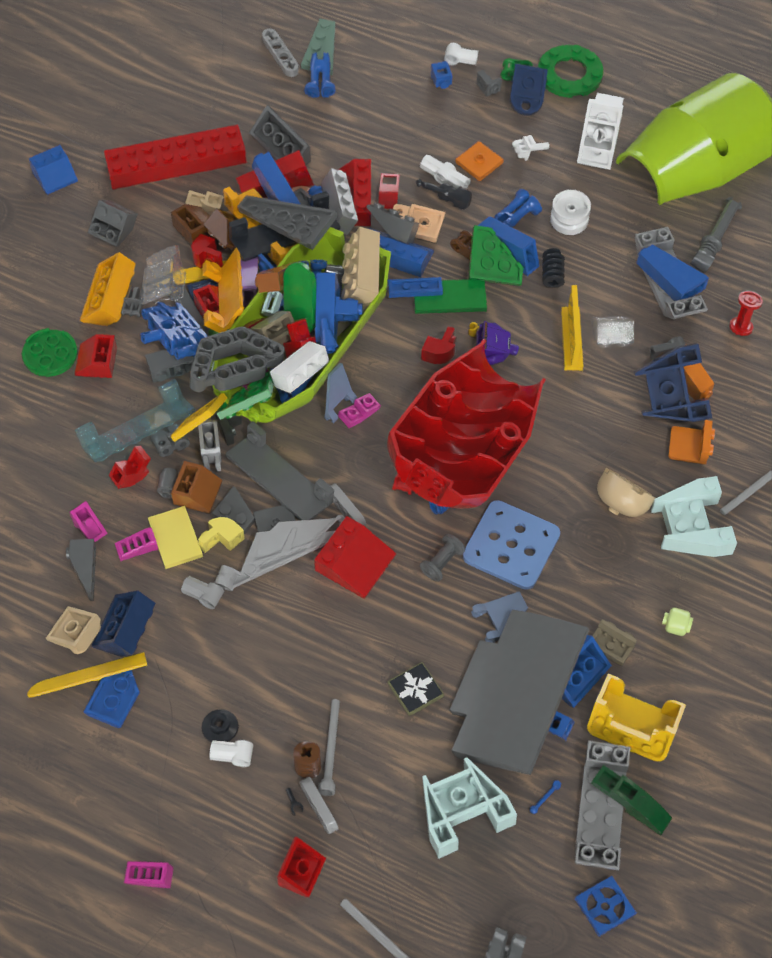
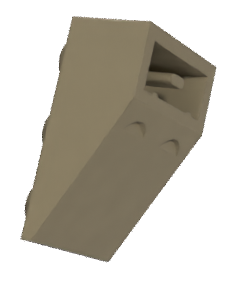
(275, 328)

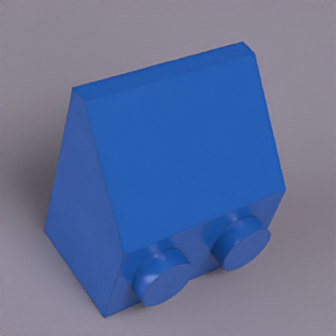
(53, 169)

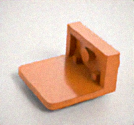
(692, 444)

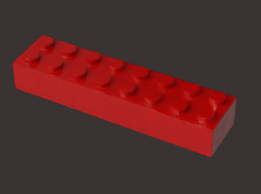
(175, 156)

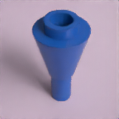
(327, 337)

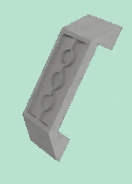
(673, 309)
(598, 813)

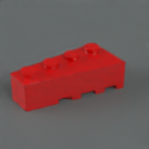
(292, 168)

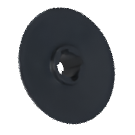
(215, 733)

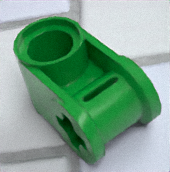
(504, 73)

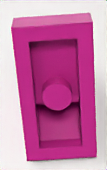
(87, 522)

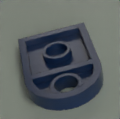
(528, 87)

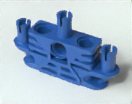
(173, 328)

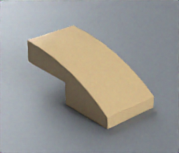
(208, 202)

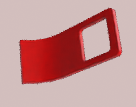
(388, 192)

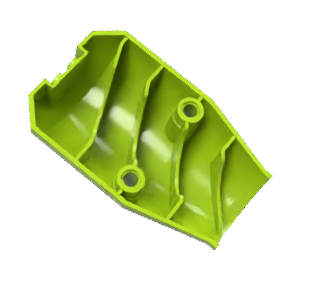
(706, 137)

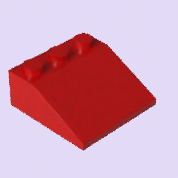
(354, 557)

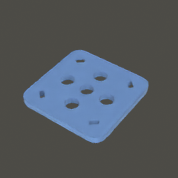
(518, 562)

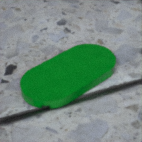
(300, 293)

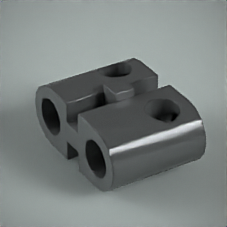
(164, 443)

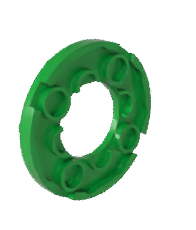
(566, 88)

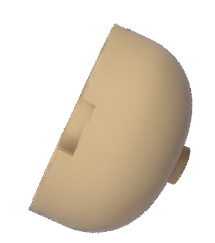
(623, 495)

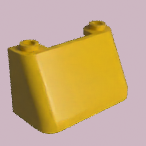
(634, 722)

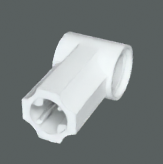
(457, 54)
(237, 753)

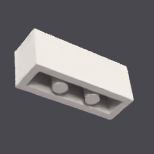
(299, 366)

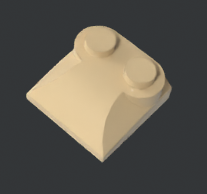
(75, 630)

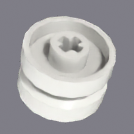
(570, 212)

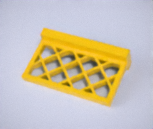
(572, 333)

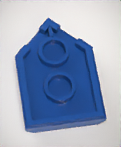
(113, 699)

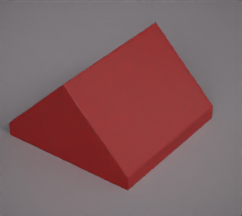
(300, 868)

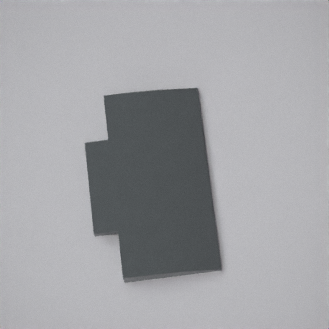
(515, 690)

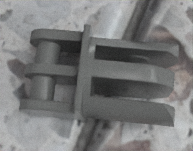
(133, 302)

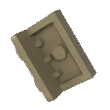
(614, 642)

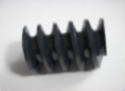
(553, 268)

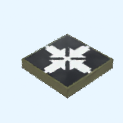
(415, 689)

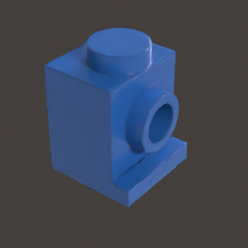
(443, 78)
(348, 309)
(564, 727)

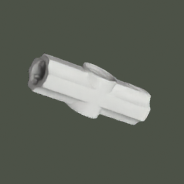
(444, 172)

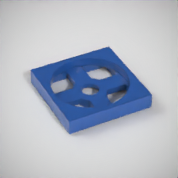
(601, 928)

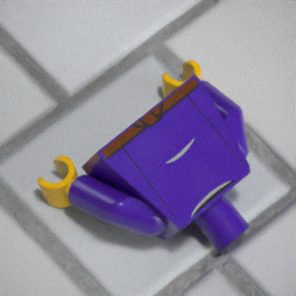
(498, 341)

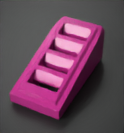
(133, 539)
(162, 876)

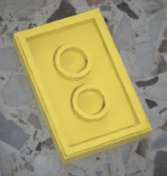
(175, 537)

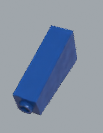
(272, 179)
(520, 244)
(671, 274)
(326, 292)

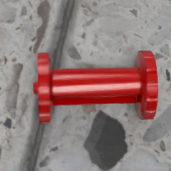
(749, 302)

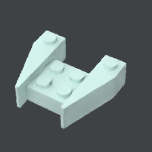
(688, 522)
(461, 799)

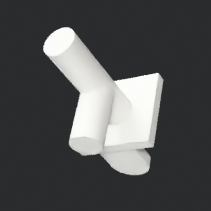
(526, 145)

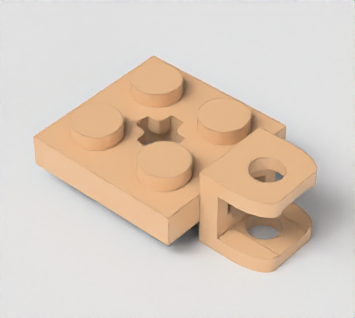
(432, 217)

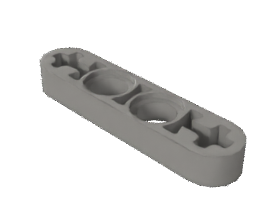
(269, 33)

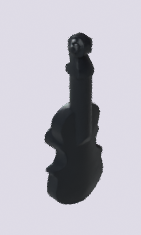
(459, 197)

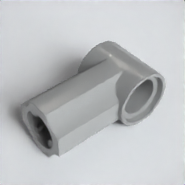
(206, 593)

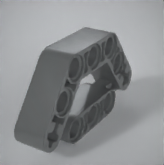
(260, 349)

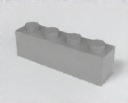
(340, 199)

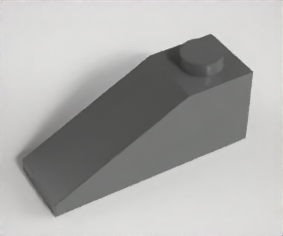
(83, 561)

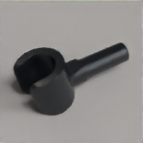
(294, 803)

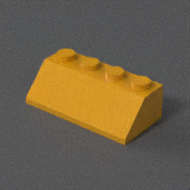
(108, 290)

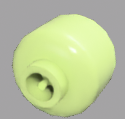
(677, 621)

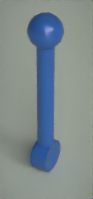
(555, 786)

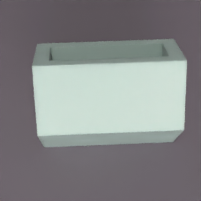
(276, 304)

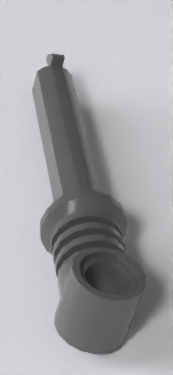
(712, 243)

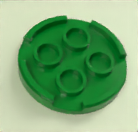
(49, 352)

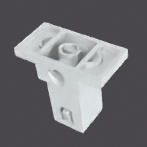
(600, 131)

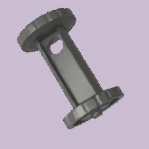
(451, 547)

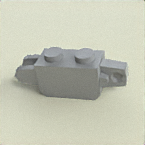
(210, 443)

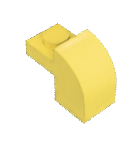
(221, 530)

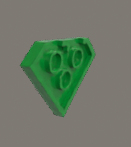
(492, 259)
(244, 399)

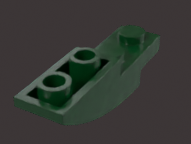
(633, 798)

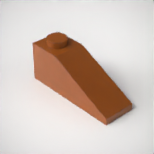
(271, 279)

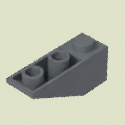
(397, 226)
(164, 366)

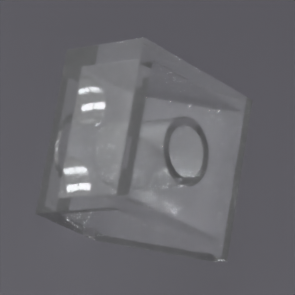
(613, 331)

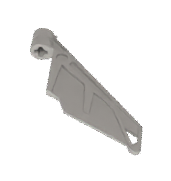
(278, 547)

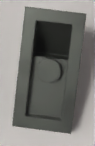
(227, 427)

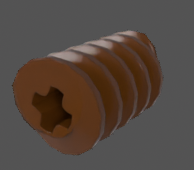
(307, 759)

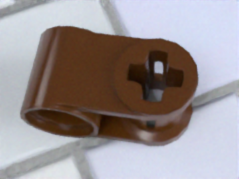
(462, 244)

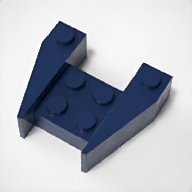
(669, 388)

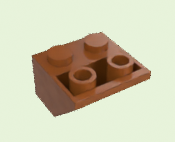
(196, 487)

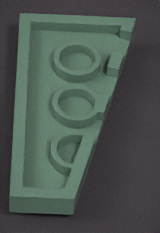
(321, 41)

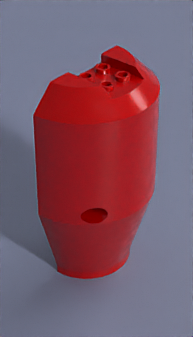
(463, 432)

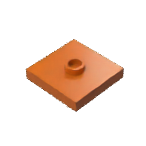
(479, 161)

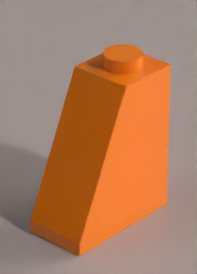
(698, 381)

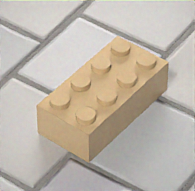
(361, 266)

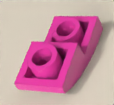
(361, 410)

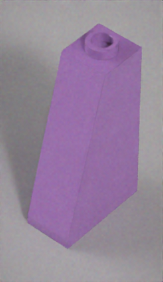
(248, 274)

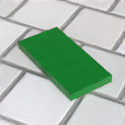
(457, 297)

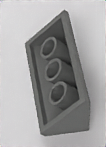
(278, 136)

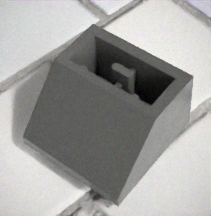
(112, 222)

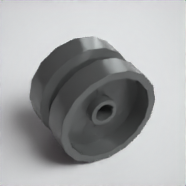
(498, 948)

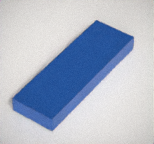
(415, 287)

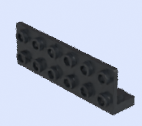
(258, 239)

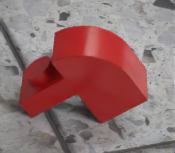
(205, 249)
(299, 336)
(437, 350)
(130, 471)

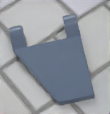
(337, 389)
(499, 612)

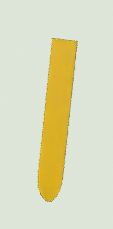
(89, 674)

